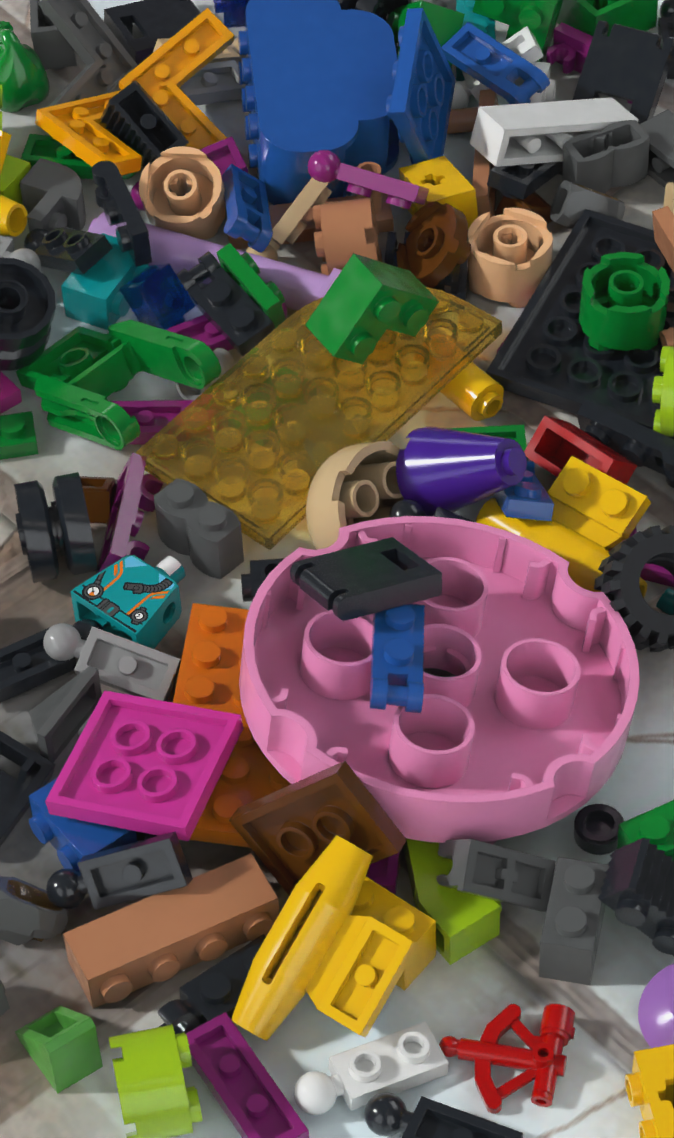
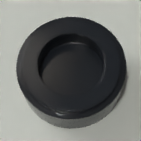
(597, 829)

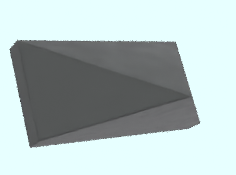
(64, 712)

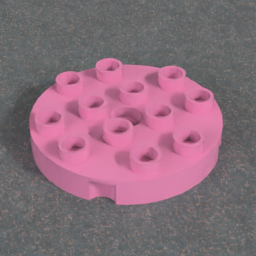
(499, 747)

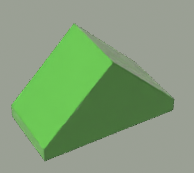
(62, 1046)

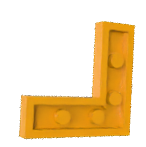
(174, 65)
(80, 130)

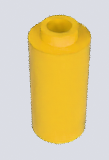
(475, 393)

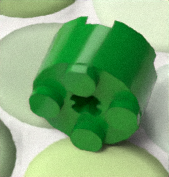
(623, 303)

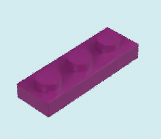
(242, 1082)

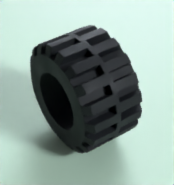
(622, 587)

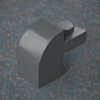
(53, 197)

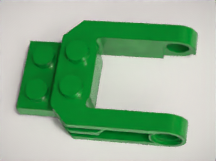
(90, 366)

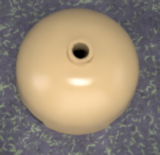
(352, 488)

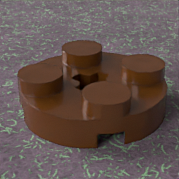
(434, 243)

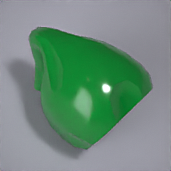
(21, 73)

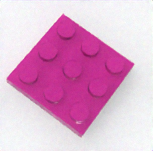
(145, 765)

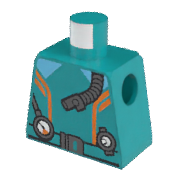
(132, 599)

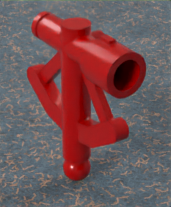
(542, 1061)

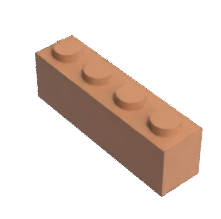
(171, 931)

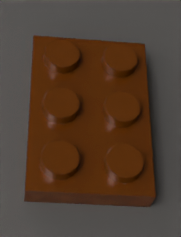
(302, 819)

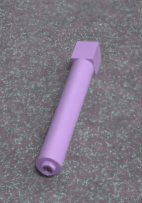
(182, 251)

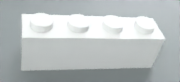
(539, 130)

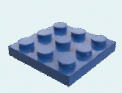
(421, 89)

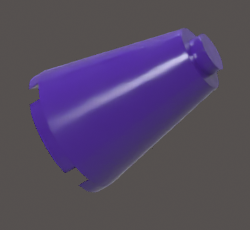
(456, 467)

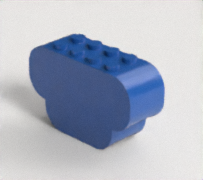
(312, 86)

